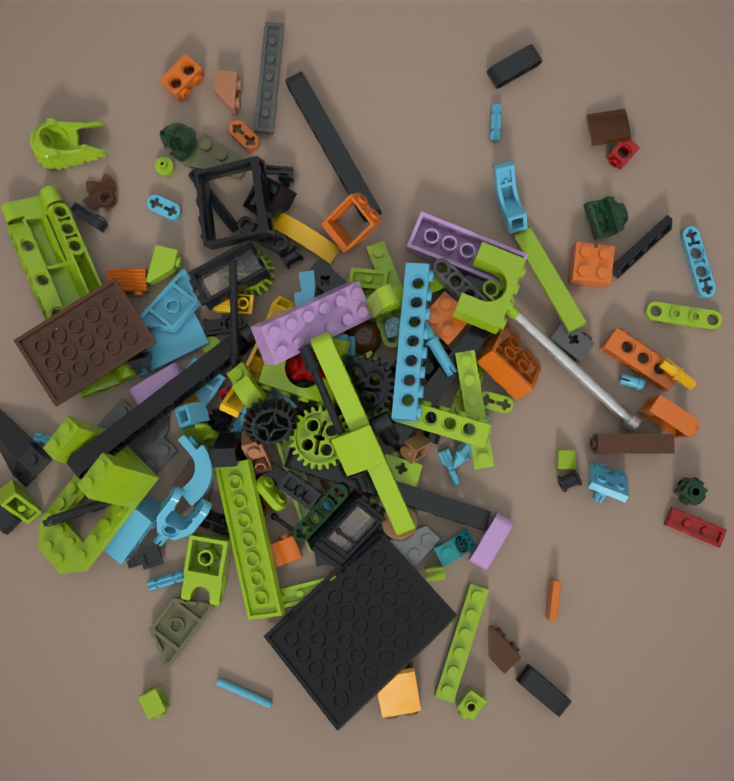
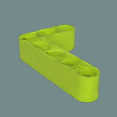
(388, 299)

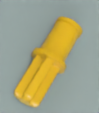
(678, 373)

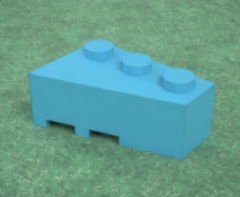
(134, 530)

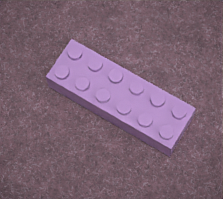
(438, 239)
(331, 311)

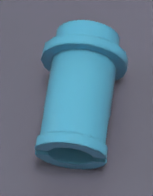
(633, 381)

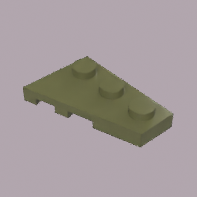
(211, 154)

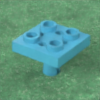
(607, 482)

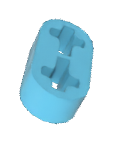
(165, 204)

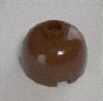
(366, 337)

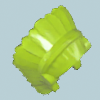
(58, 147)

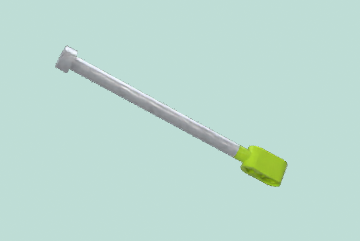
(629, 420)

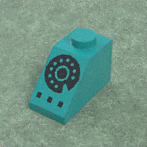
(454, 547)

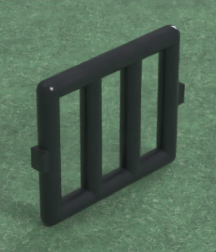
(74, 513)

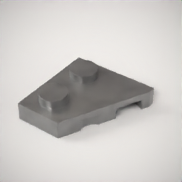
(417, 546)

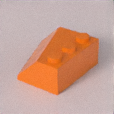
(509, 363)

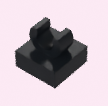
(143, 359)

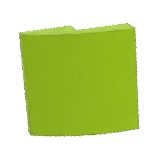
(369, 279)
(358, 450)

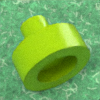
(164, 166)

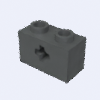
(577, 350)

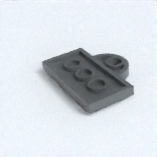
(151, 445)

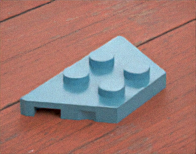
(172, 305)

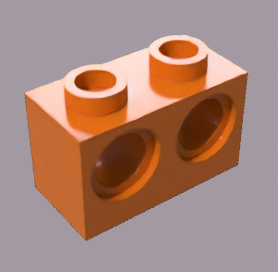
(178, 74)

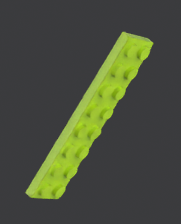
(250, 541)

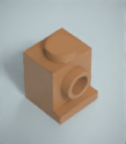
(415, 447)

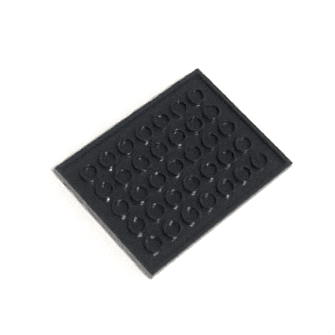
(359, 628)

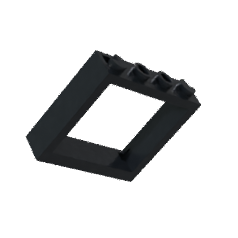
(262, 197)

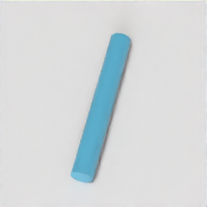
(244, 692)

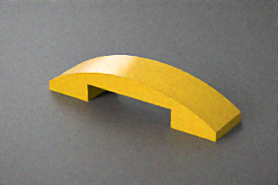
(306, 237)

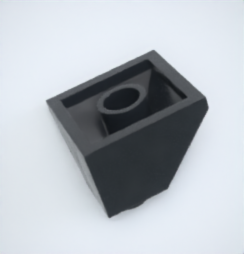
(280, 198)

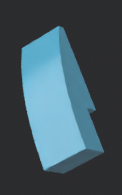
(308, 287)

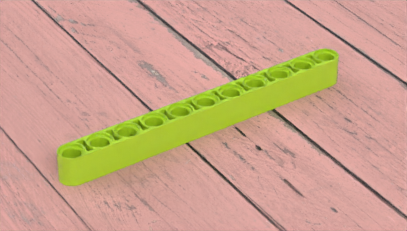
(355, 418)

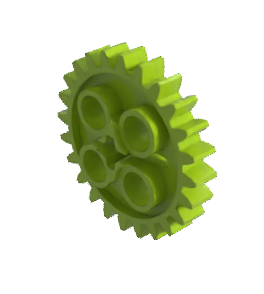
(304, 433)

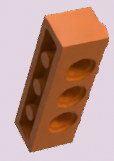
(613, 347)

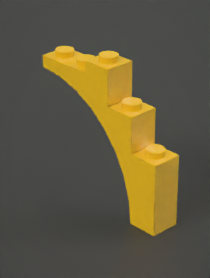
(232, 404)

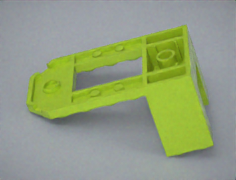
(111, 479)

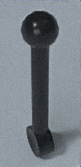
(274, 516)

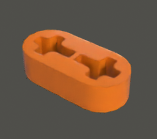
(247, 133)

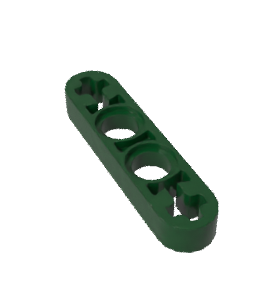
(319, 510)

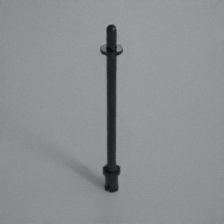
(312, 366)

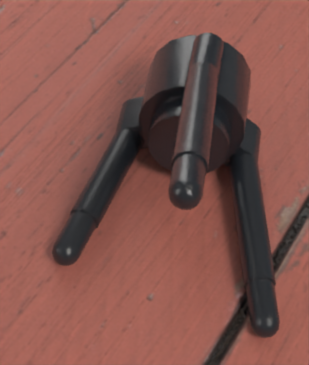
(284, 172)

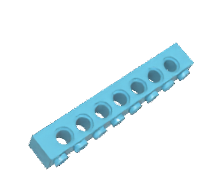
(413, 273)

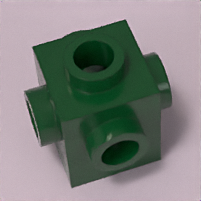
(685, 493)

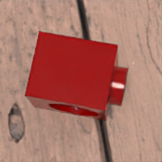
(628, 147)

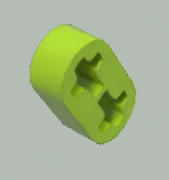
(497, 398)

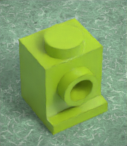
(470, 696)

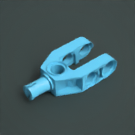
(173, 524)

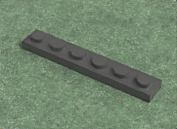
(269, 78)

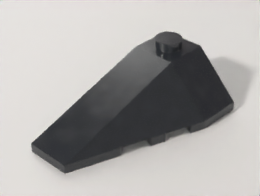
(19, 451)

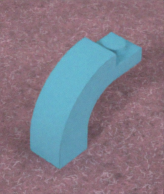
(507, 197)
(204, 471)

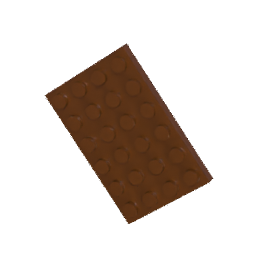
(85, 341)

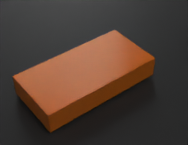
(553, 599)

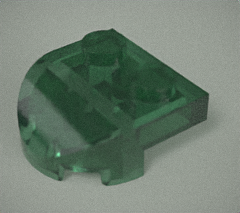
(606, 217)

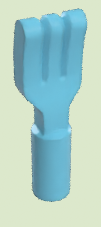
(447, 460)

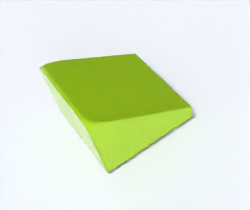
(565, 459)
(434, 572)

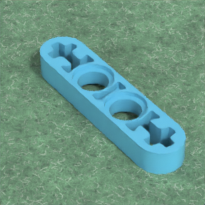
(693, 263)

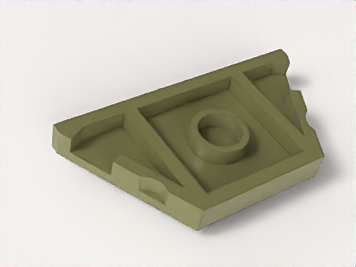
(178, 625)

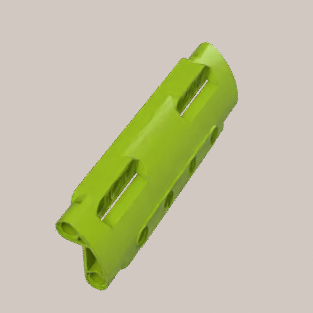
(64, 279)

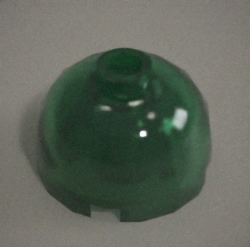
(180, 140)

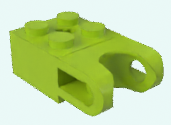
(203, 571)

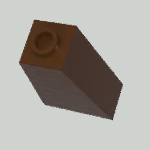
(632, 444)

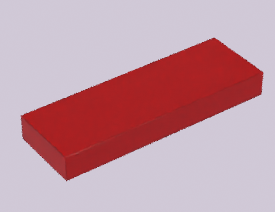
(695, 527)

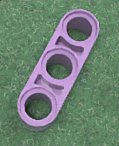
(153, 383)
(491, 541)

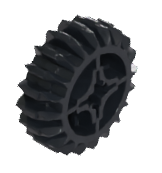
(264, 415)

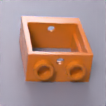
(336, 231)
(669, 417)

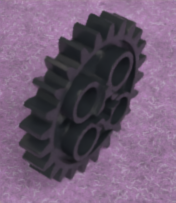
(367, 368)

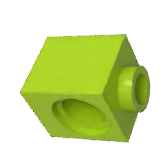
(154, 702)

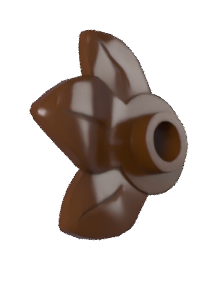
(99, 192)

